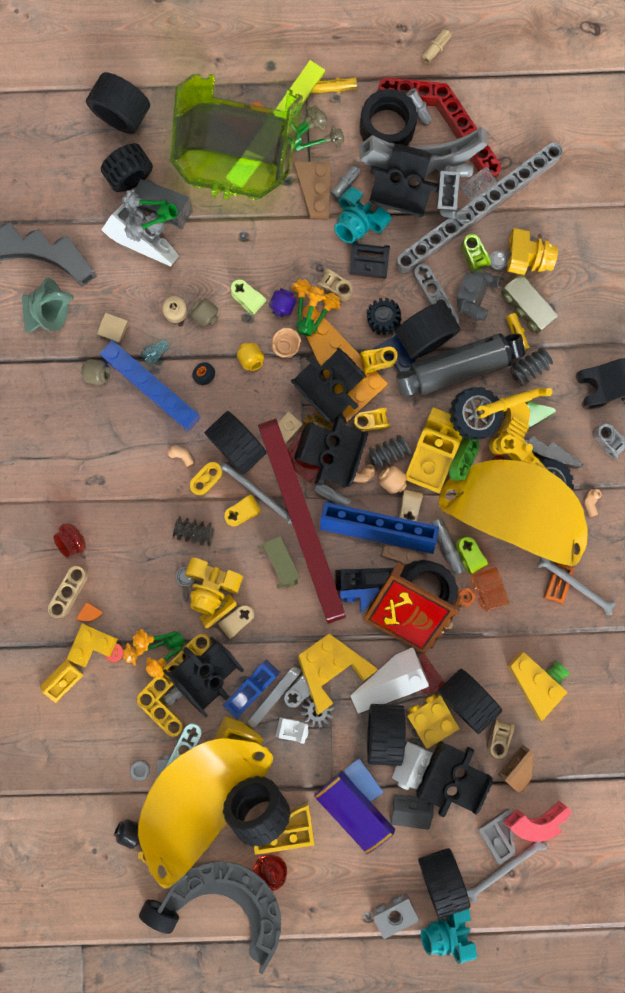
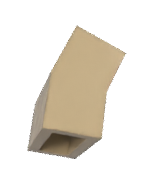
(113, 327)

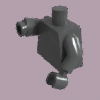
(473, 291)

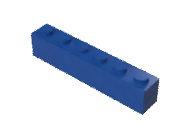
(150, 386)
(379, 528)

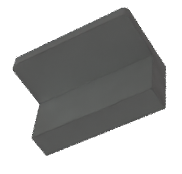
(411, 812)

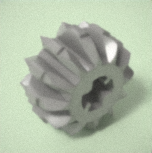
(319, 718)

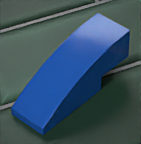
(251, 688)

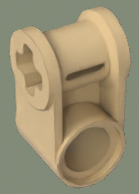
(333, 283)
(410, 504)
(234, 622)
(500, 737)

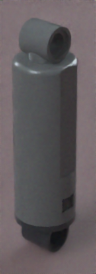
(460, 364)

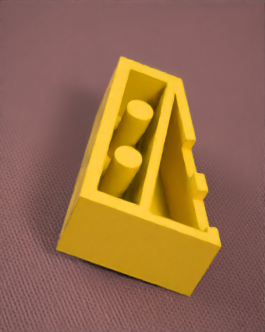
(537, 686)
(296, 834)

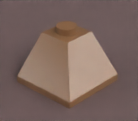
(519, 769)

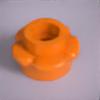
(470, 596)

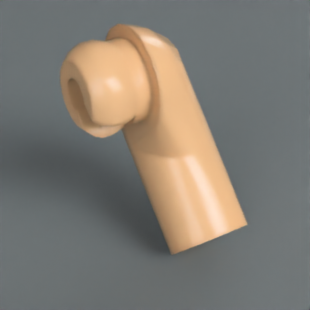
(180, 452)
(590, 501)

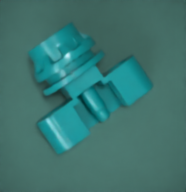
(358, 218)
(450, 937)

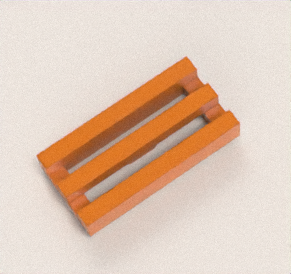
(551, 582)

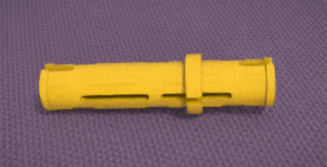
(336, 85)

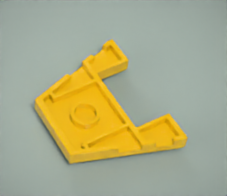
(324, 662)

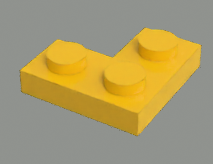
(87, 641)

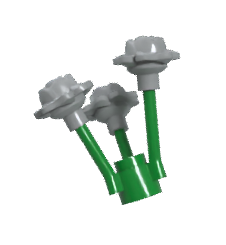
(154, 222)

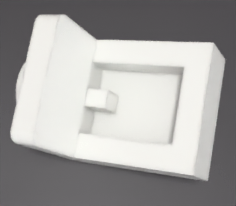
(292, 730)

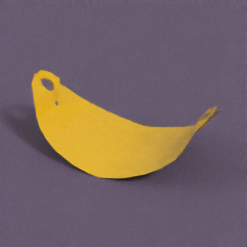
(521, 507)
(187, 803)

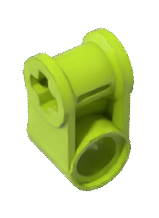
(477, 256)
(472, 558)

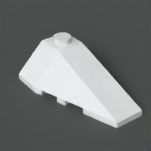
(149, 243)
(394, 680)

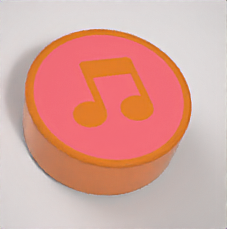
(117, 654)

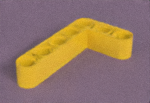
(156, 694)

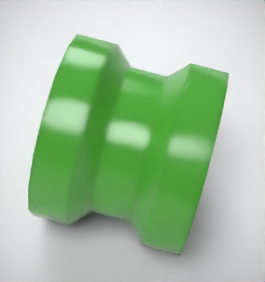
(558, 672)

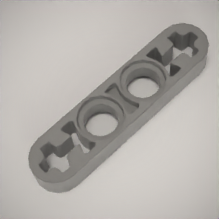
(439, 295)
(273, 697)

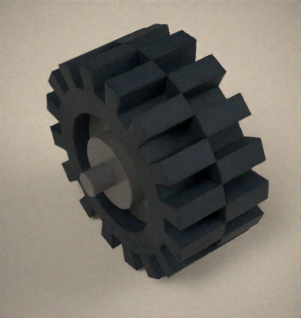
(384, 316)

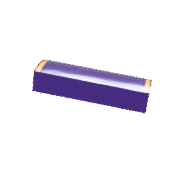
(355, 813)

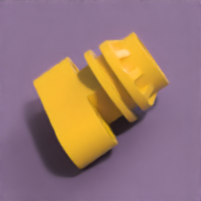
(527, 253)
(206, 597)

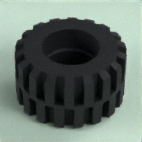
(126, 167)

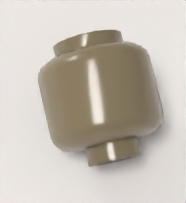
(204, 312)
(95, 372)

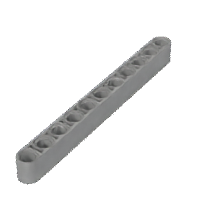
(484, 200)

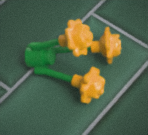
(315, 294)
(141, 641)

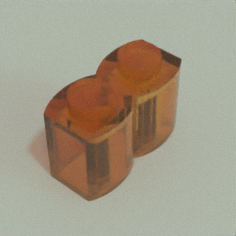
(490, 589)

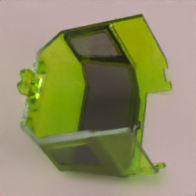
(231, 142)

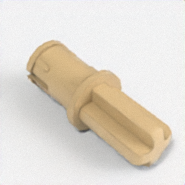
(436, 46)

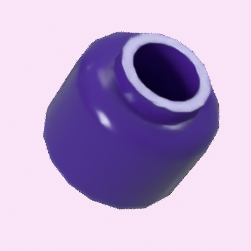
(282, 302)

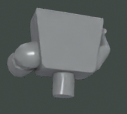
(448, 191)

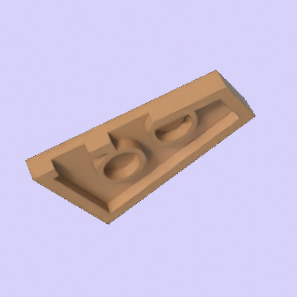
(315, 185)

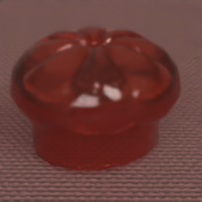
(69, 540)
(272, 870)

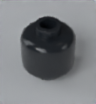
(127, 834)

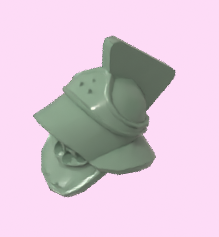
(46, 307)

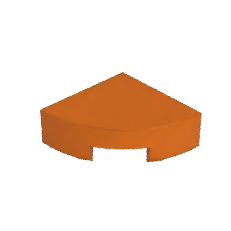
(89, 613)

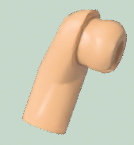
(365, 475)

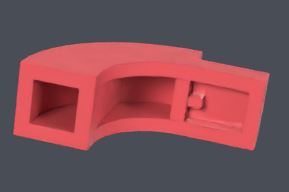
(538, 828)

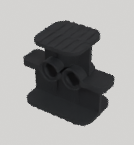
(401, 194)
(321, 392)
(343, 456)
(203, 676)
(440, 775)

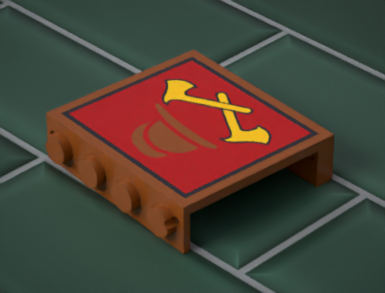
(410, 612)

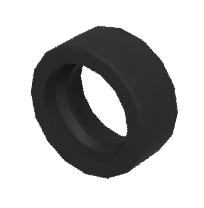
(162, 922)

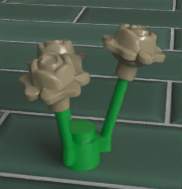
(317, 118)

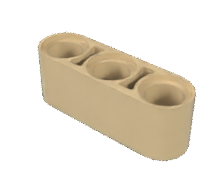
(60, 598)

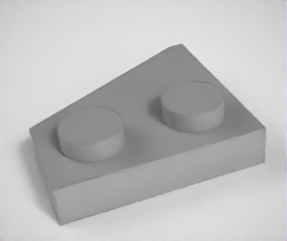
(498, 837)

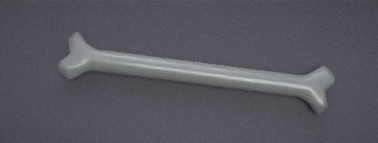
(255, 490)
(606, 605)
(473, 892)

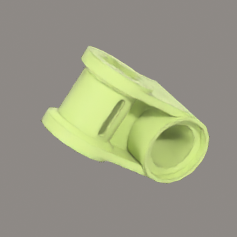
(249, 299)

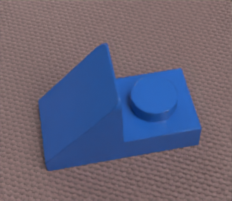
(365, 596)

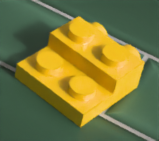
(432, 720)

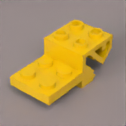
(434, 451)

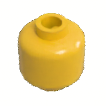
(250, 356)

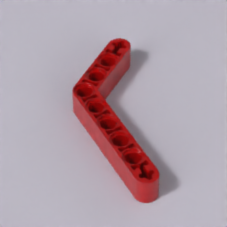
(451, 118)

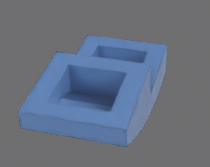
(363, 780)

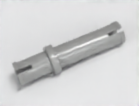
(448, 548)

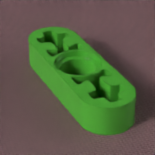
(460, 467)

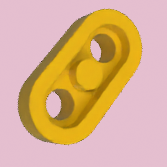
(205, 478)

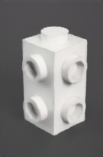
(413, 766)

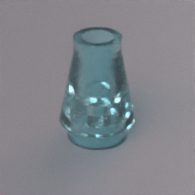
(154, 351)

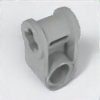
(613, 443)
(299, 687)

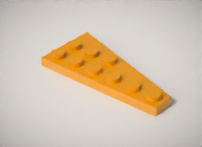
(324, 345)

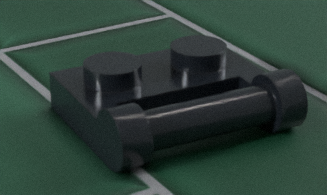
(368, 265)

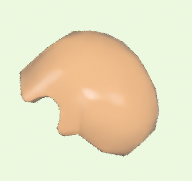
(286, 343)

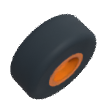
(207, 377)

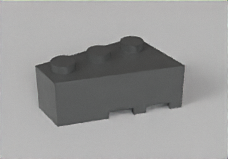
(150, 191)

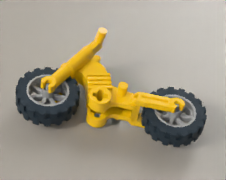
(511, 430)

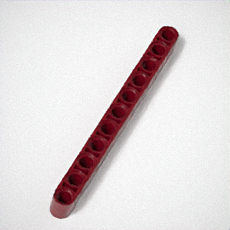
(301, 520)

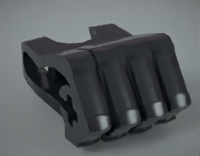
(608, 381)

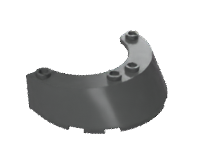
(245, 889)

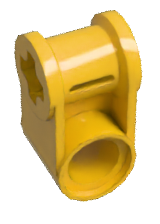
(377, 359)
(375, 420)
(246, 509)

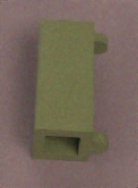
(281, 561)

